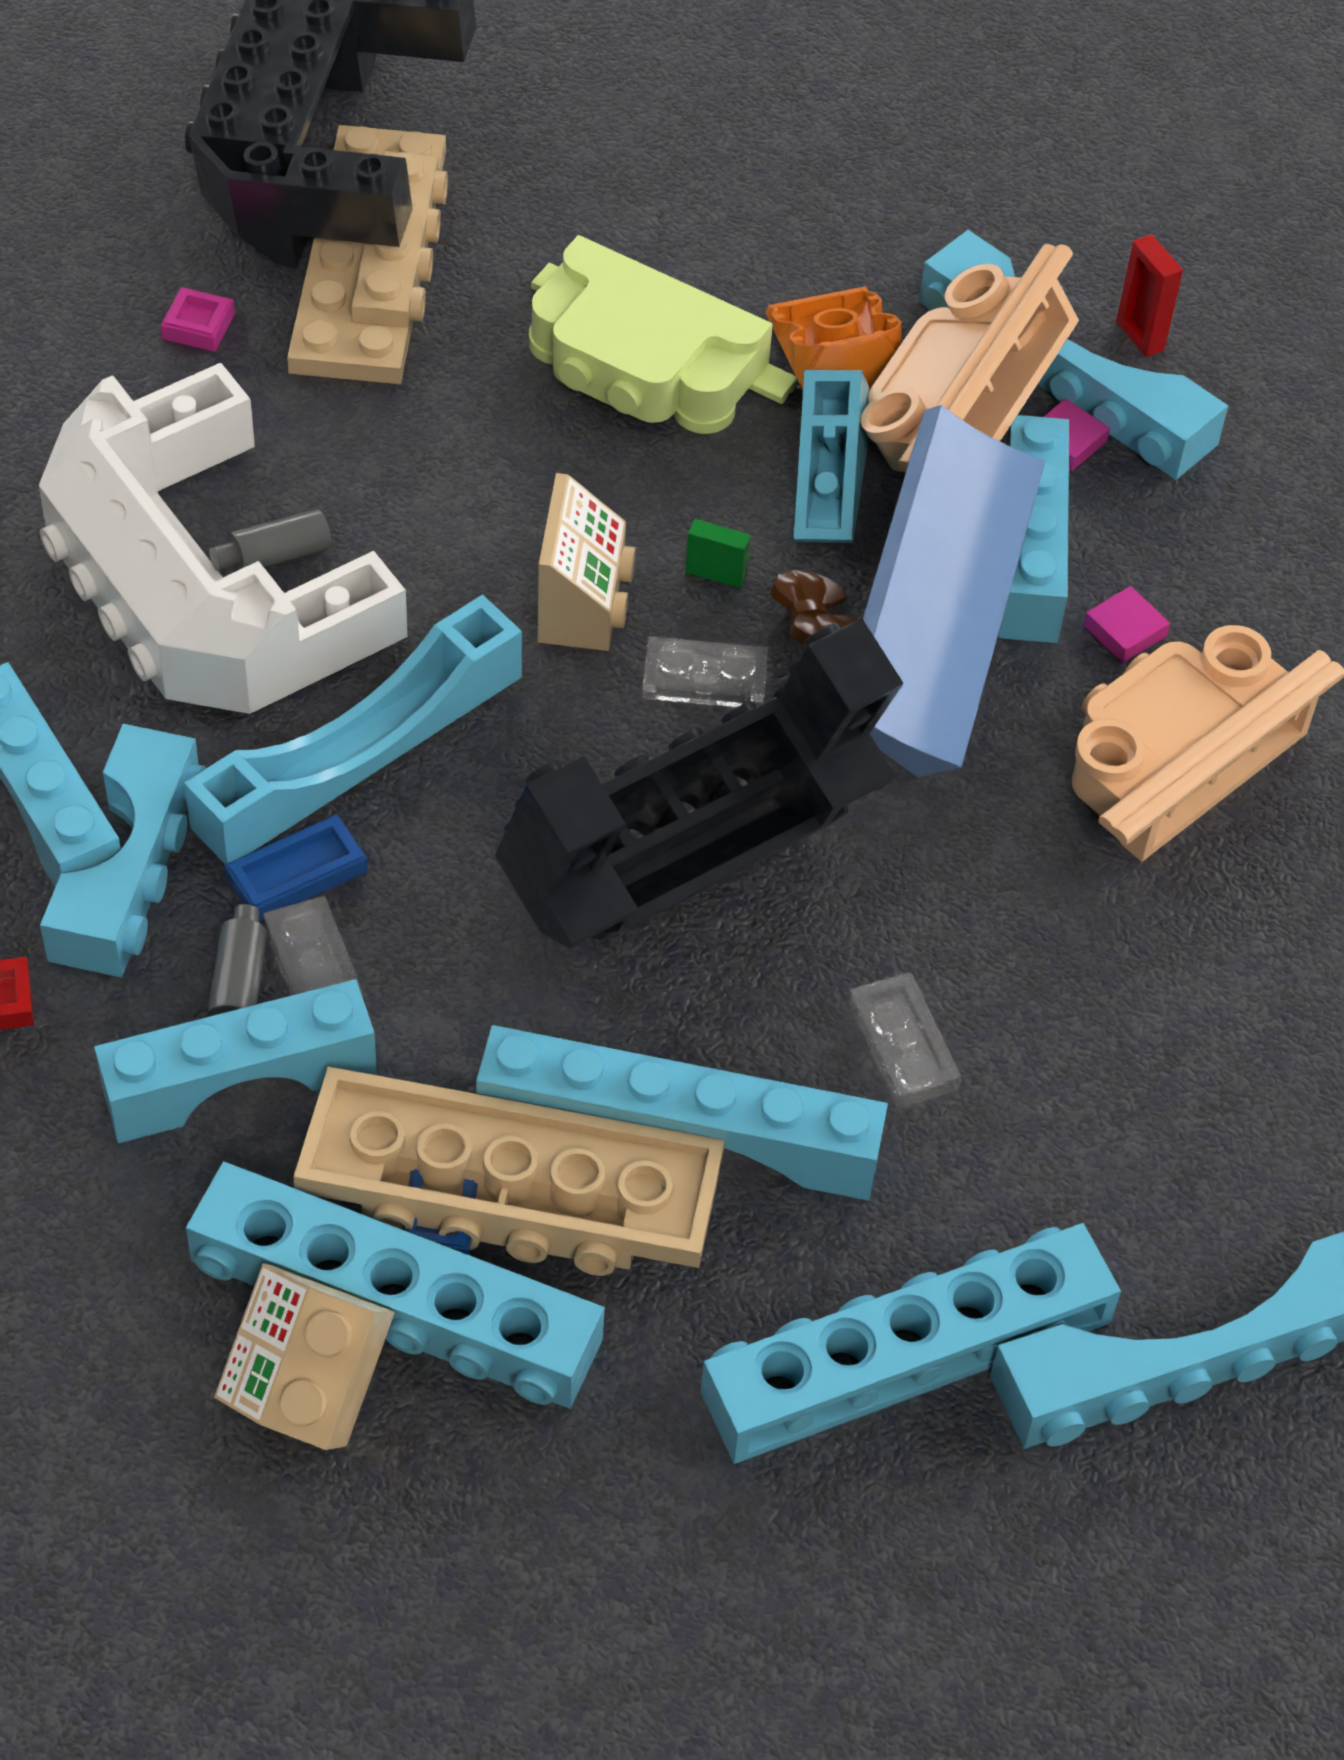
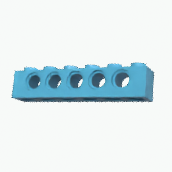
(437, 1279)
(891, 1370)

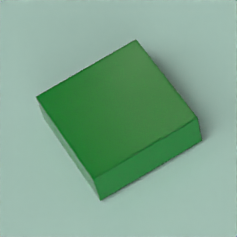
(717, 553)

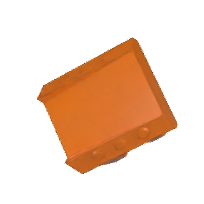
(836, 333)

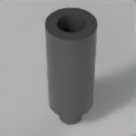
(274, 541)
(238, 962)

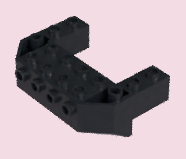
(263, 104)
(801, 765)

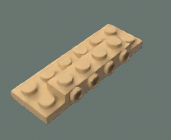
(365, 296)
(542, 1173)

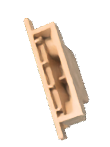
(975, 355)
(1190, 731)

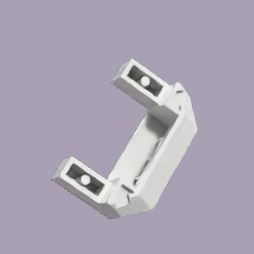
(184, 625)

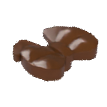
(807, 599)

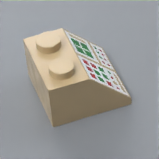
(582, 569)
(303, 1358)

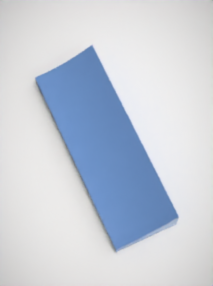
(947, 585)

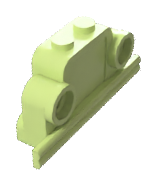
(649, 340)

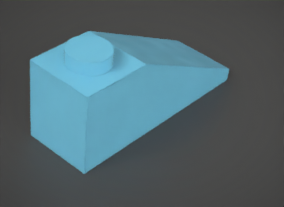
(830, 455)

